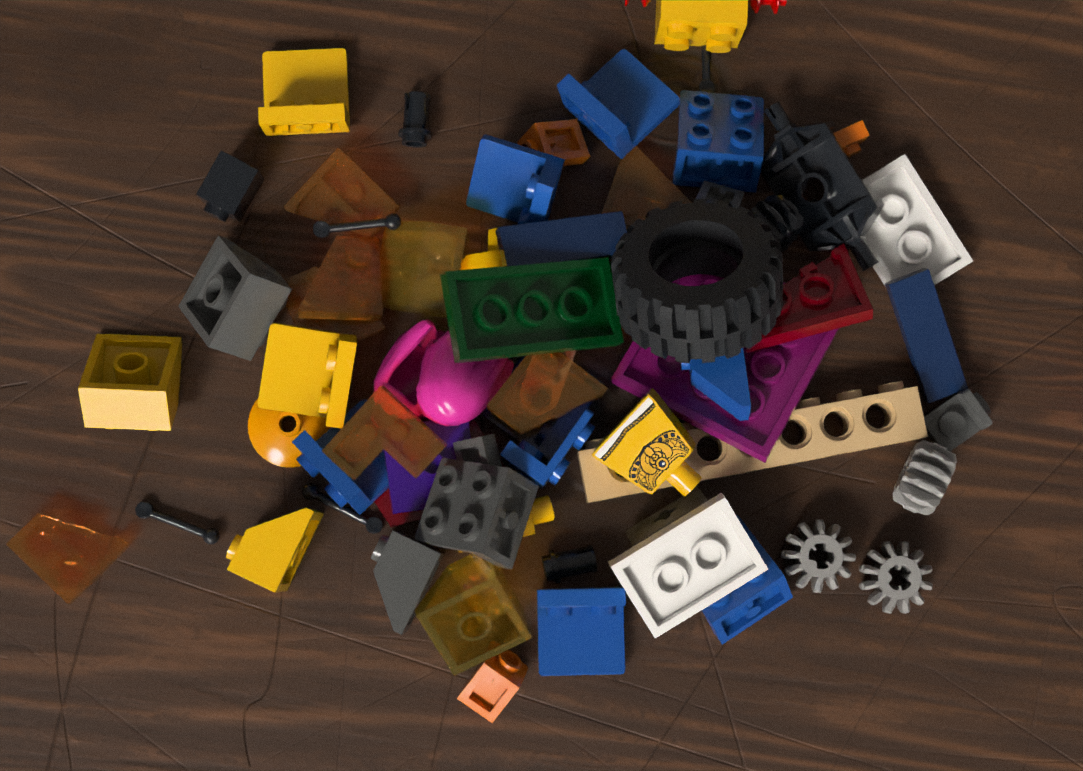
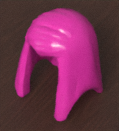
(402, 364)
(457, 391)

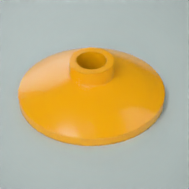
(273, 442)

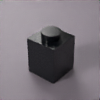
(229, 187)

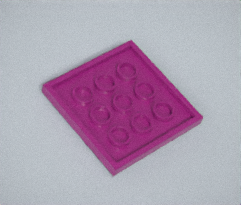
(775, 384)

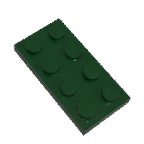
(531, 309)

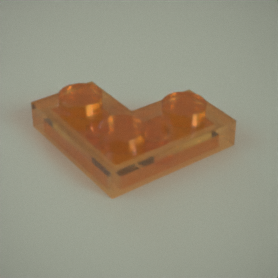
(386, 426)

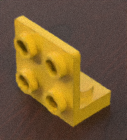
(305, 92)
(307, 372)

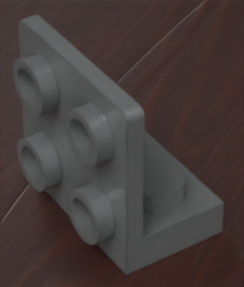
(477, 510)

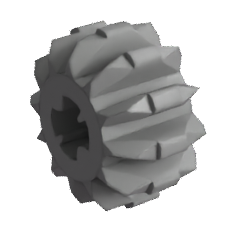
(924, 477)
(826, 544)
(910, 576)

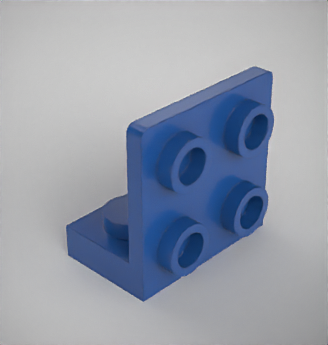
(619, 102)
(719, 140)
(514, 181)
(527, 458)
(750, 601)
(581, 631)

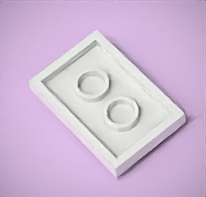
(910, 227)
(688, 565)

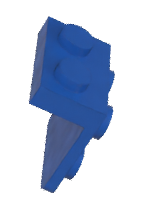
(341, 487)

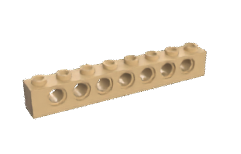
(902, 424)

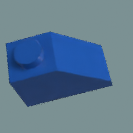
(723, 383)

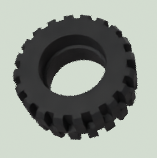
(705, 318)

